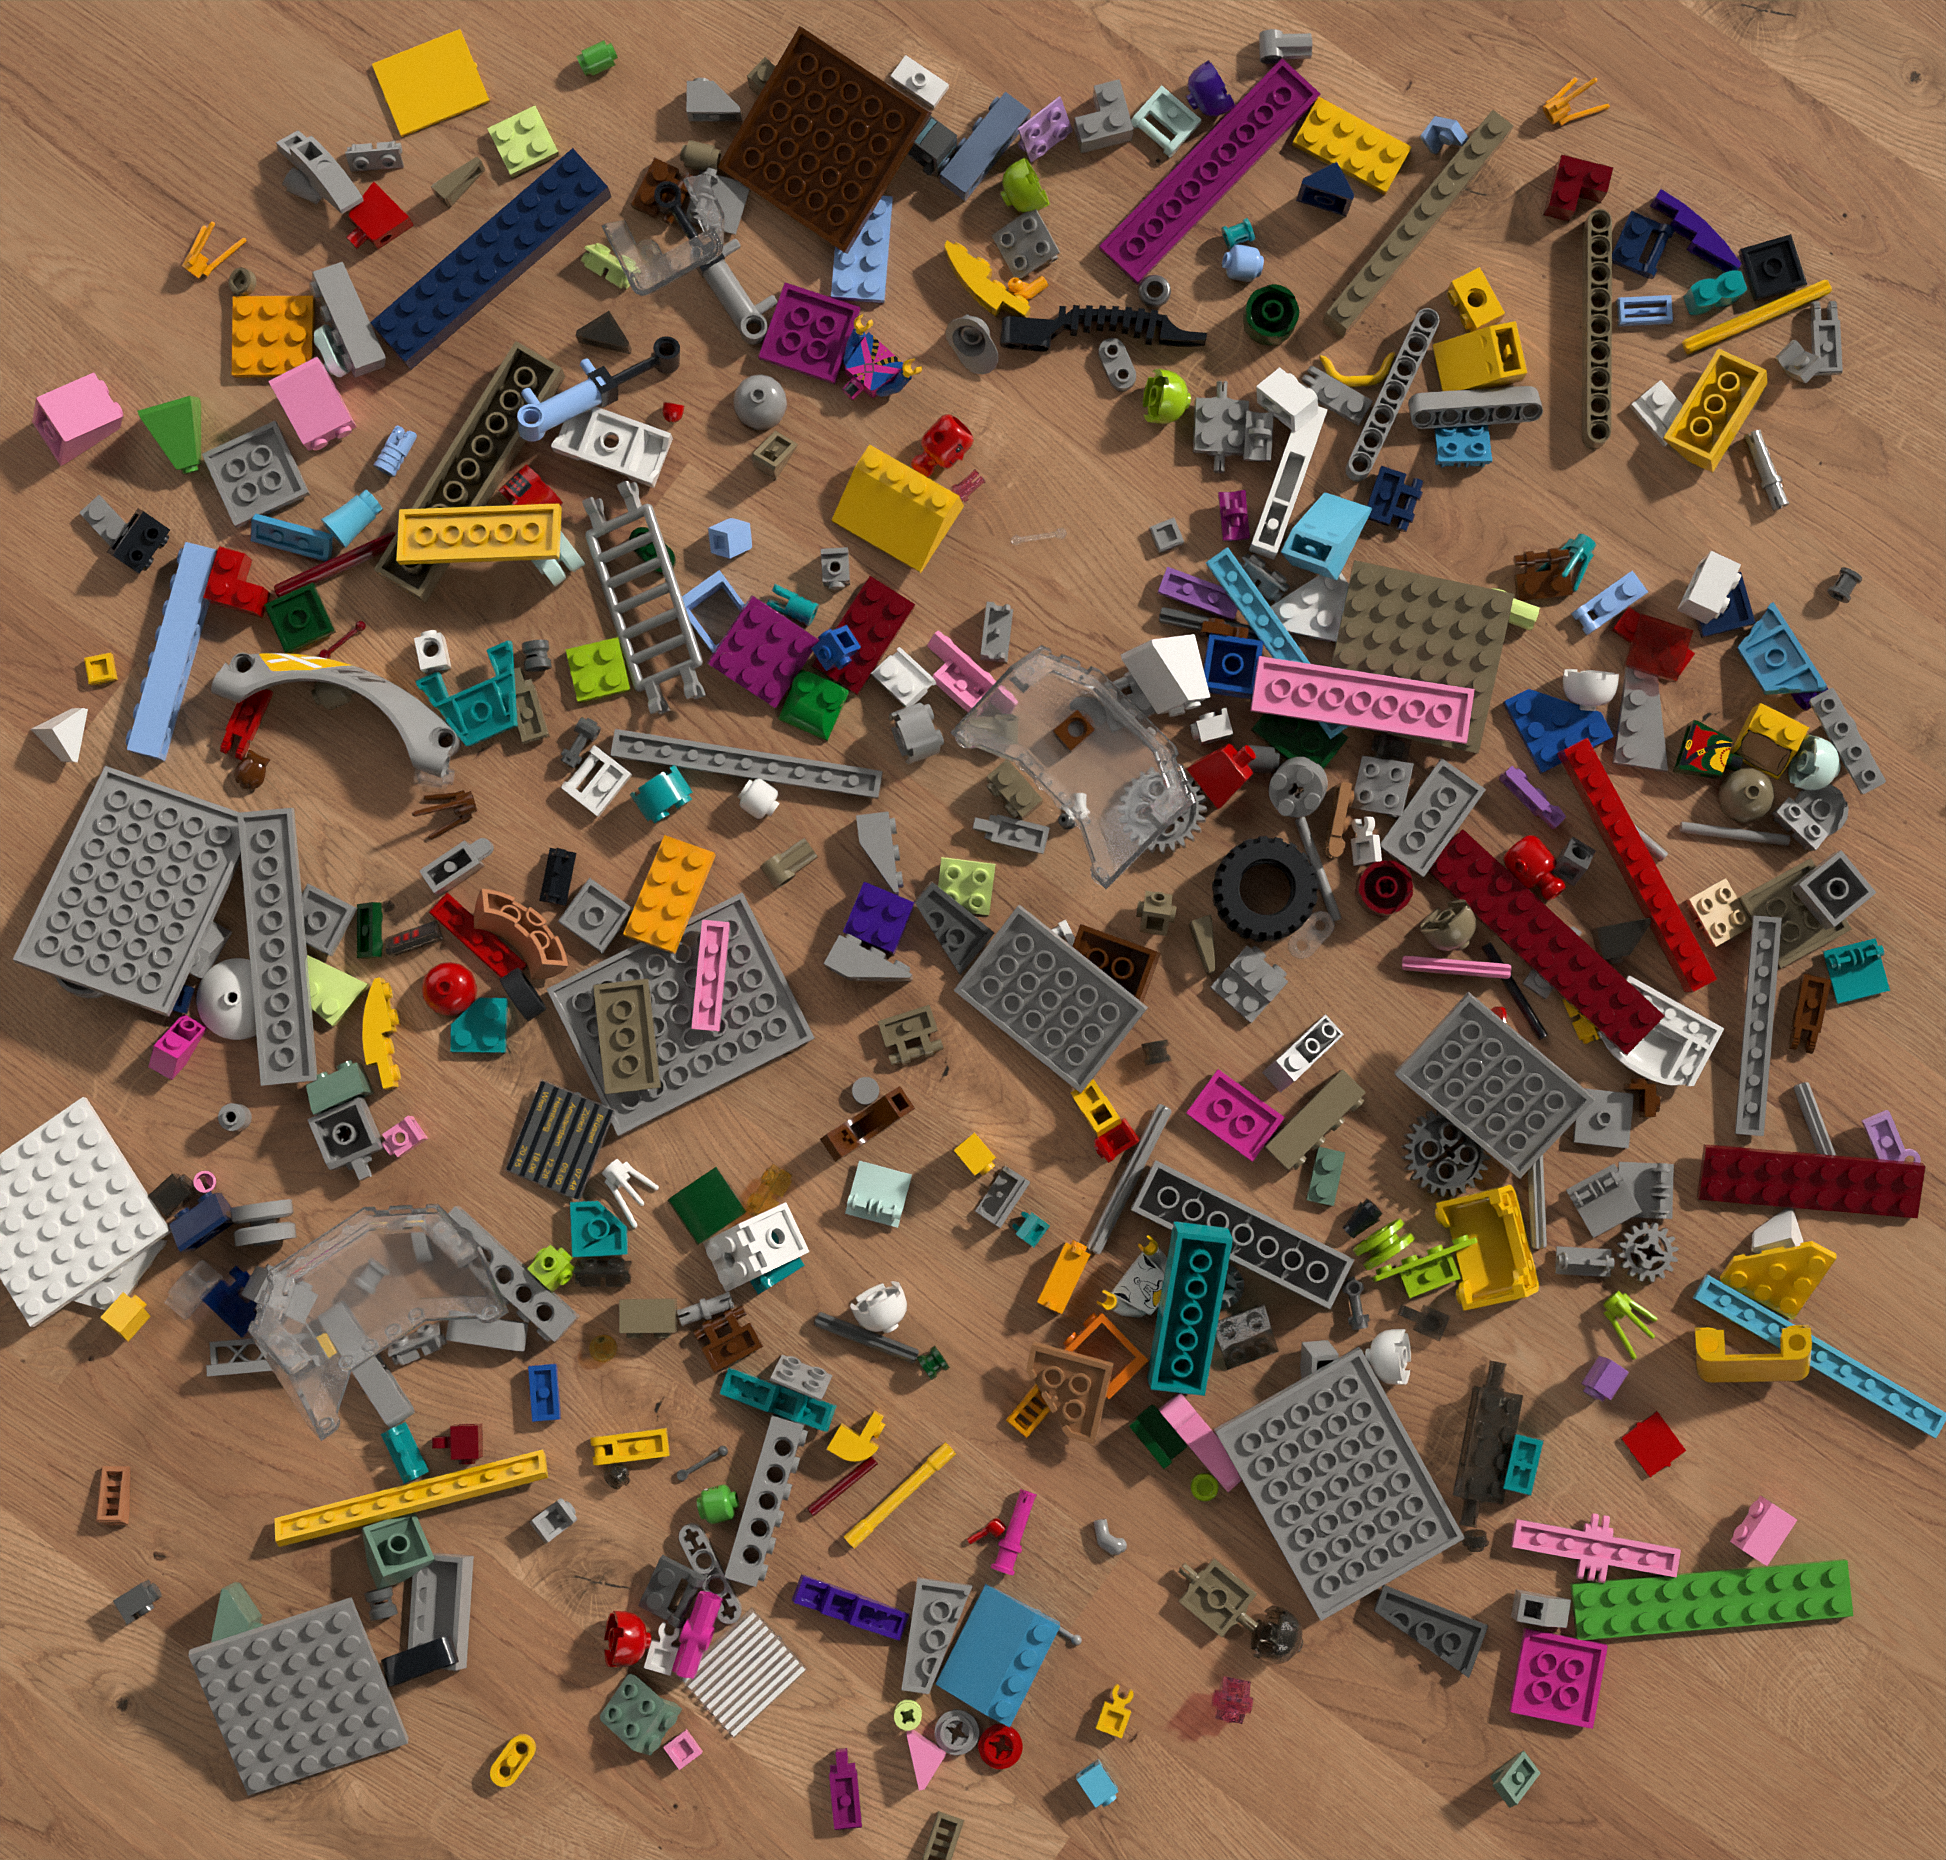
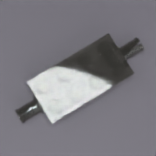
(1487, 1444)

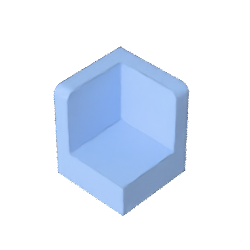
(730, 538)

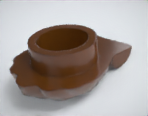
(251, 771)

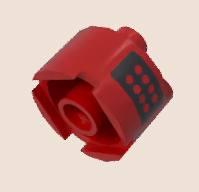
(528, 489)

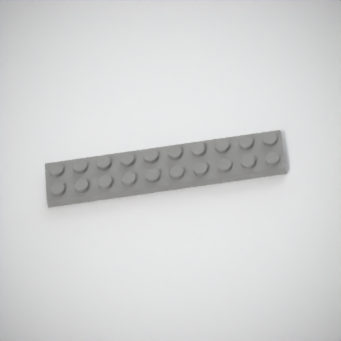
(277, 946)

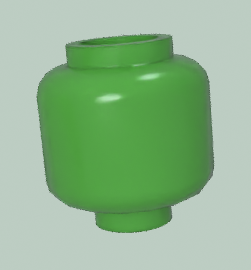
(717, 1504)

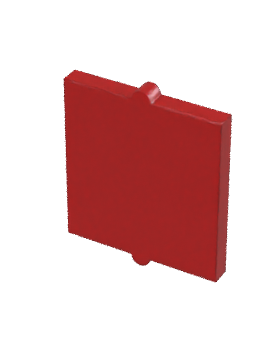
(1653, 1444)

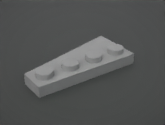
(1640, 724)
(932, 1626)

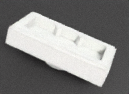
(919, 81)

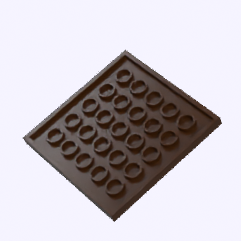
(824, 139)

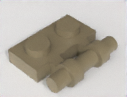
(908, 1026)

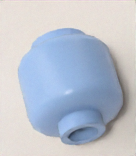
(1243, 263)

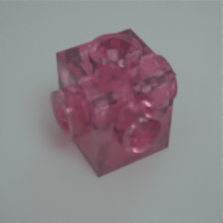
(1232, 1700)

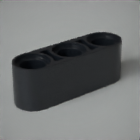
(419, 1660)

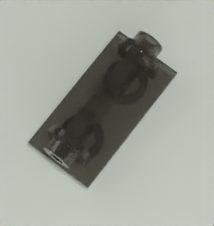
(589, 1272)

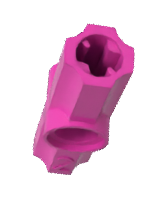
(697, 1634)

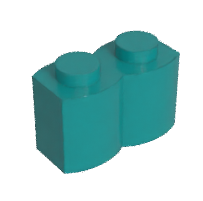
(1715, 292)

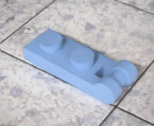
(1610, 602)

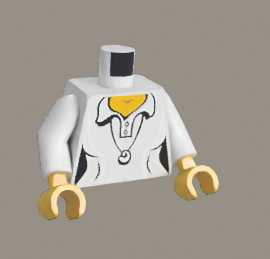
(1141, 1285)

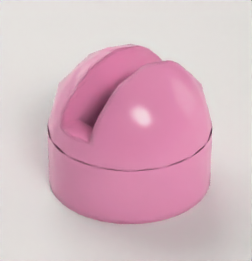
(210, 1179)

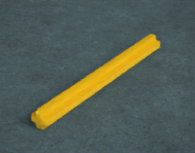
(1756, 316)

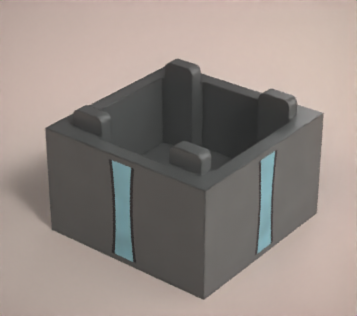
(933, 146)

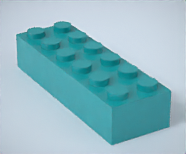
(1189, 1308)

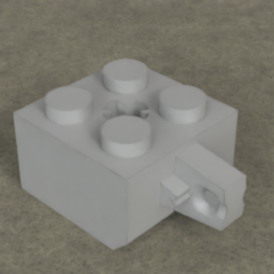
(350, 1152)

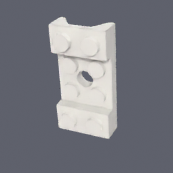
(639, 449)

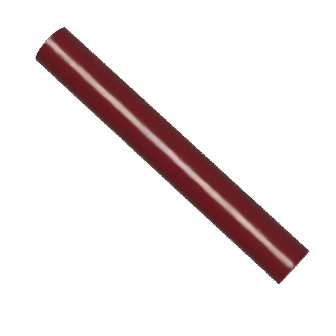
(842, 1486)

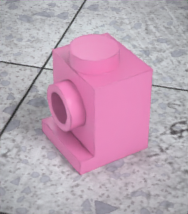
(413, 1137)

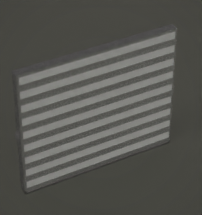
(744, 1672)

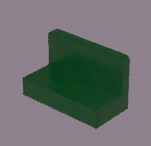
(1157, 1435)

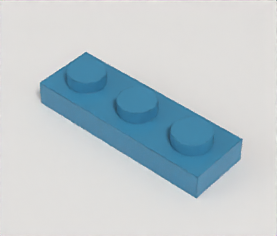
(291, 537)

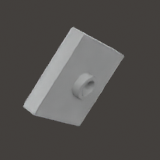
(596, 915)
(325, 919)
(1605, 1120)

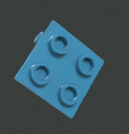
(1463, 445)

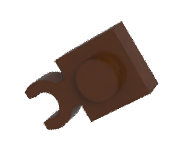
(1217, 626)

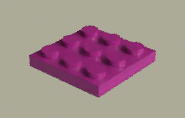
(809, 333)
(763, 651)

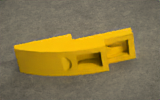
(975, 278)
(377, 1022)

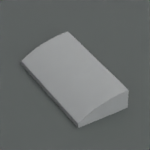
(442, 1603)

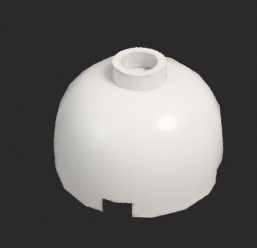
(1589, 687)
(880, 1307)
(1390, 1356)

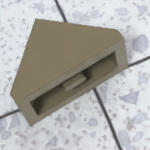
(773, 454)

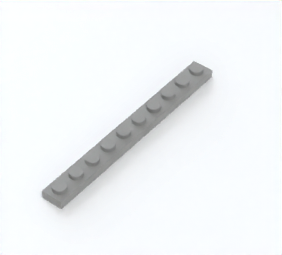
(746, 763)

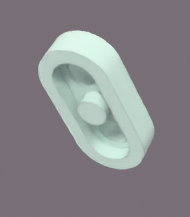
(329, 351)

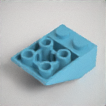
(1326, 535)

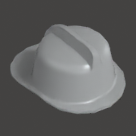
(972, 344)

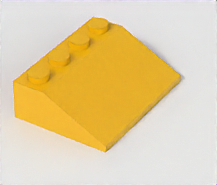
(896, 508)

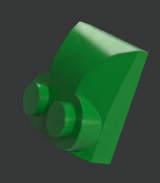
(814, 704)

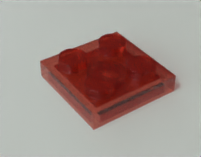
(1658, 648)

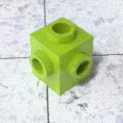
(552, 1267)

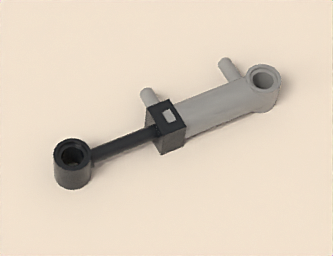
(719, 274)

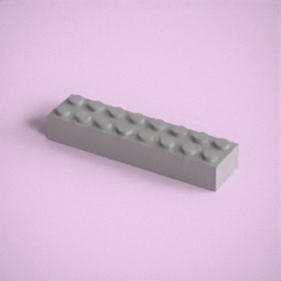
(1257, 1239)

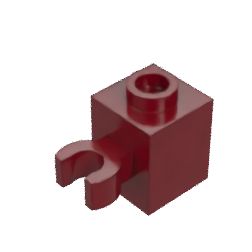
(464, 1441)

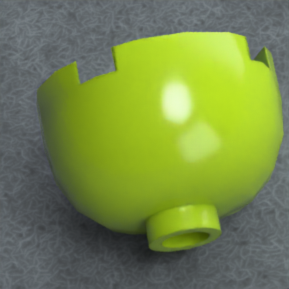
(1023, 188)
(1165, 397)

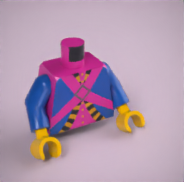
(873, 365)

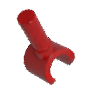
(995, 1527)

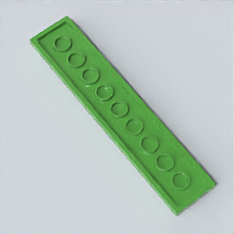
(1712, 1599)

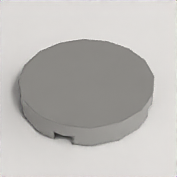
(1825, 807)

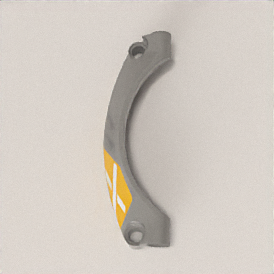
(415, 721)

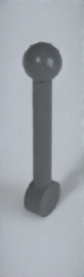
(683, 1474)

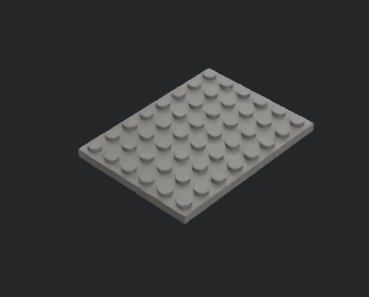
(134, 892)
(756, 1017)
(1339, 1483)

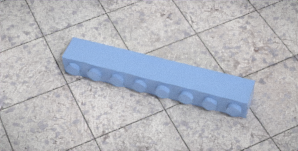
(173, 654)

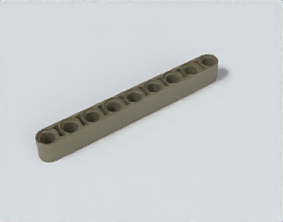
(1599, 316)

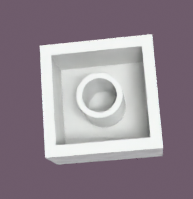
(1709, 587)

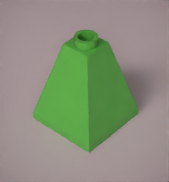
(177, 431)

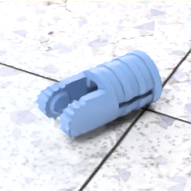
(395, 451)

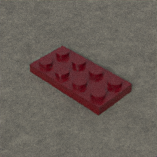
(875, 622)

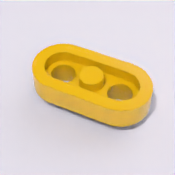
(513, 1759)

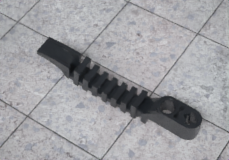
(1037, 333)

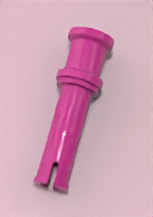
(1010, 1545)

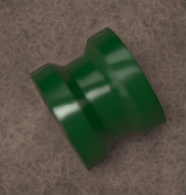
(933, 1362)

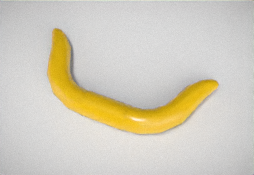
(1356, 381)

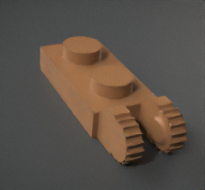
(1338, 821)

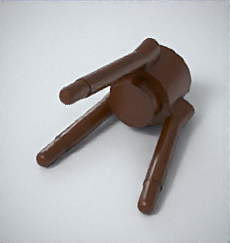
(461, 802)

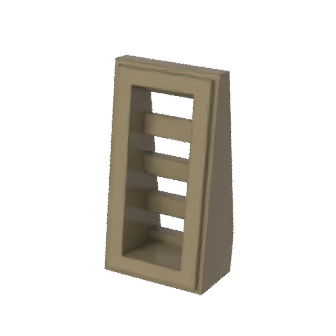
(456, 183)
(1203, 937)
(948, 1819)

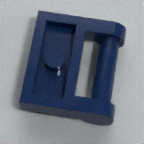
(1633, 240)

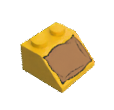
(1769, 740)

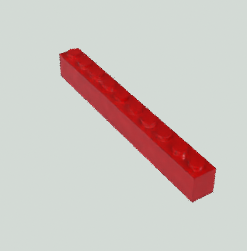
(1636, 865)

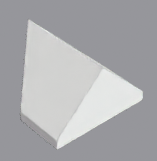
(64, 734)
(1777, 1232)

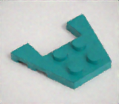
(483, 708)

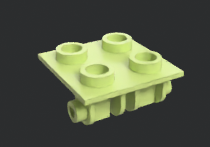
(968, 883)

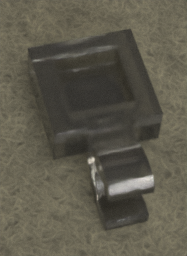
(1428, 1321)

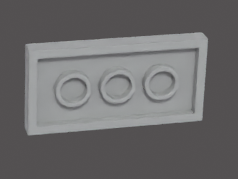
(1432, 818)

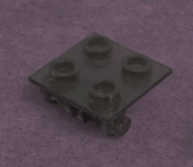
(1246, 1336)

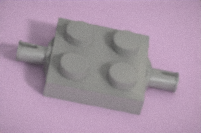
(1219, 426)

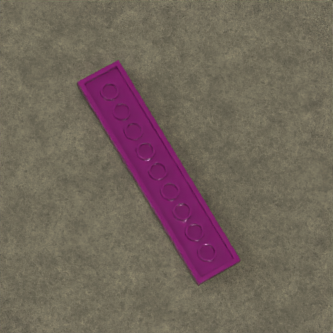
(1209, 171)

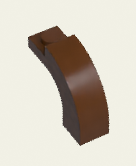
(867, 1124)

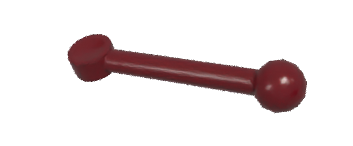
(359, 626)

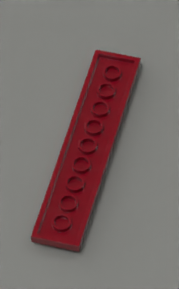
(1545, 943)

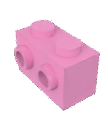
(1763, 1530)

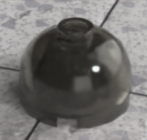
(1277, 1637)

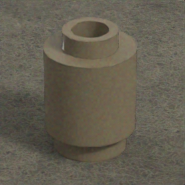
(700, 156)

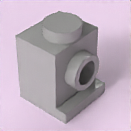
(838, 579)

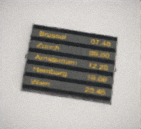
(560, 1140)

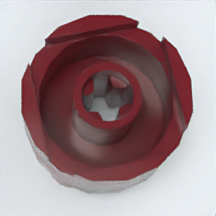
(1399, 889)

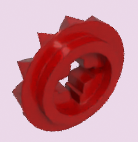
(1007, 1757)

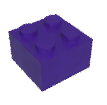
(879, 918)

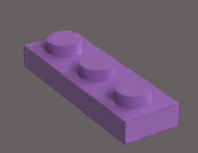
(1197, 593)

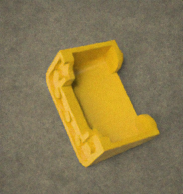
(1501, 1261)

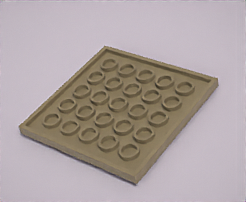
(1424, 632)

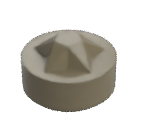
(242, 281)

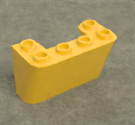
(1789, 1365)

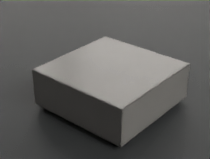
(1166, 535)

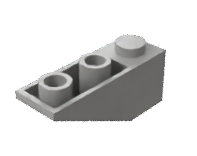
(875, 838)
(1302, 1053)

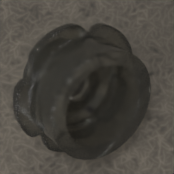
(616, 1476)
(1475, 1540)

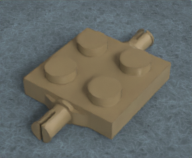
(1217, 1597)

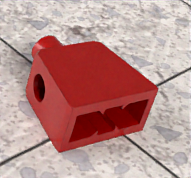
(377, 219)
(1222, 772)

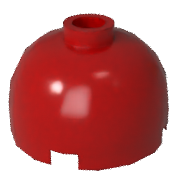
(449, 989)
(626, 1639)

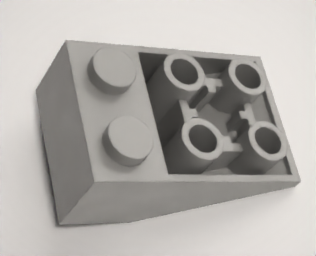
(860, 964)

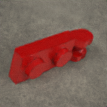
(245, 722)

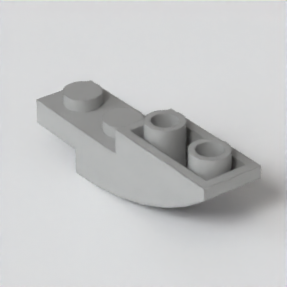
(321, 169)

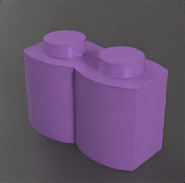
(1604, 1379)

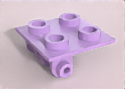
(1044, 130)

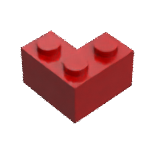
(229, 587)

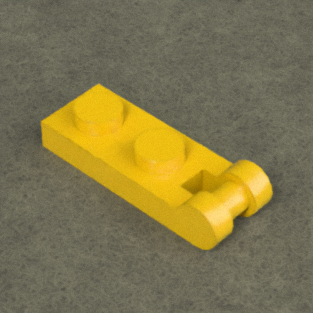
(631, 1446)

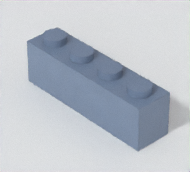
(984, 146)

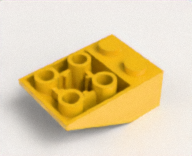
(1481, 358)

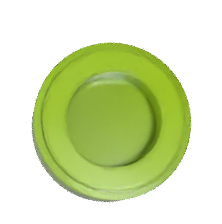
(1204, 1487)

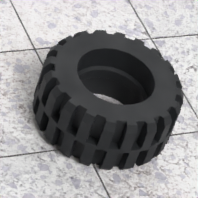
(1275, 853)

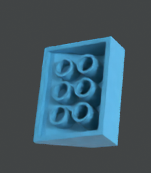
(998, 1655)

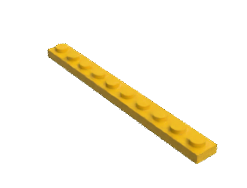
(410, 1498)

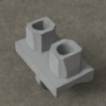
(1258, 436)

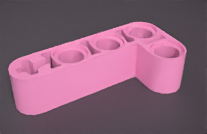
(1201, 1440)

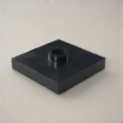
(1772, 267)

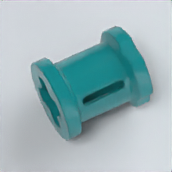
(1238, 233)

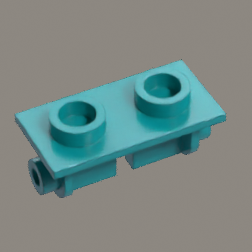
(404, 1452)

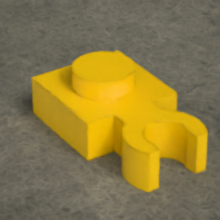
(1113, 1715)

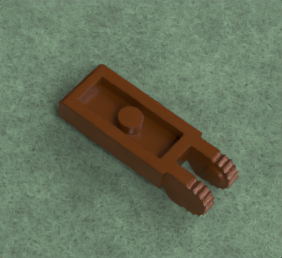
(1809, 1010)

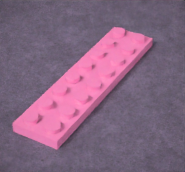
(1362, 700)

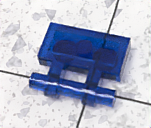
(230, 1305)

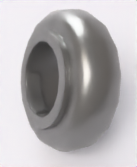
(1154, 280)

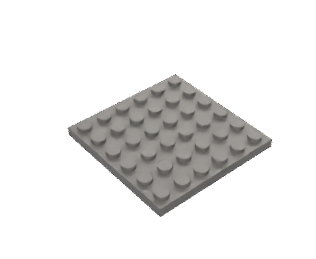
(298, 1696)

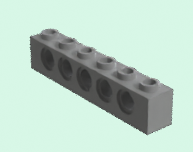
(562, 1314)
(739, 1567)

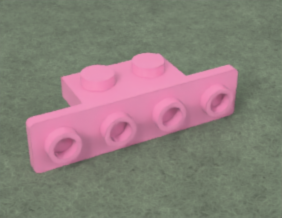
(960, 674)

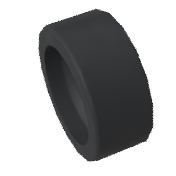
(522, 994)

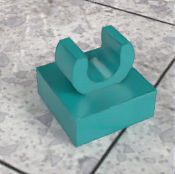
(1032, 1229)

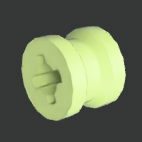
(910, 1710)

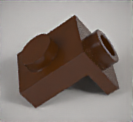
(1648, 1101)

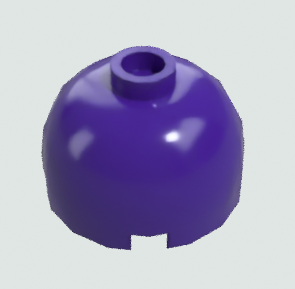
(1208, 91)

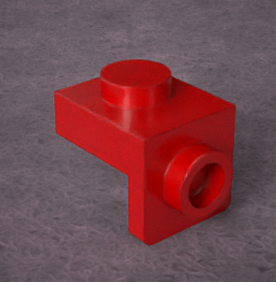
(1115, 1141)

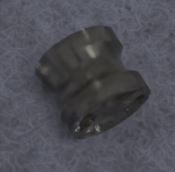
(1156, 1052)

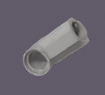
(1276, 45)

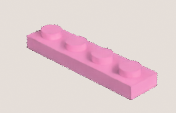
(710, 975)

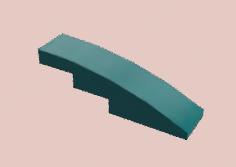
(777, 1399)

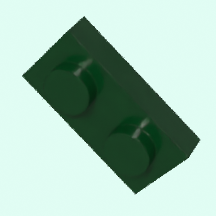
(369, 930)

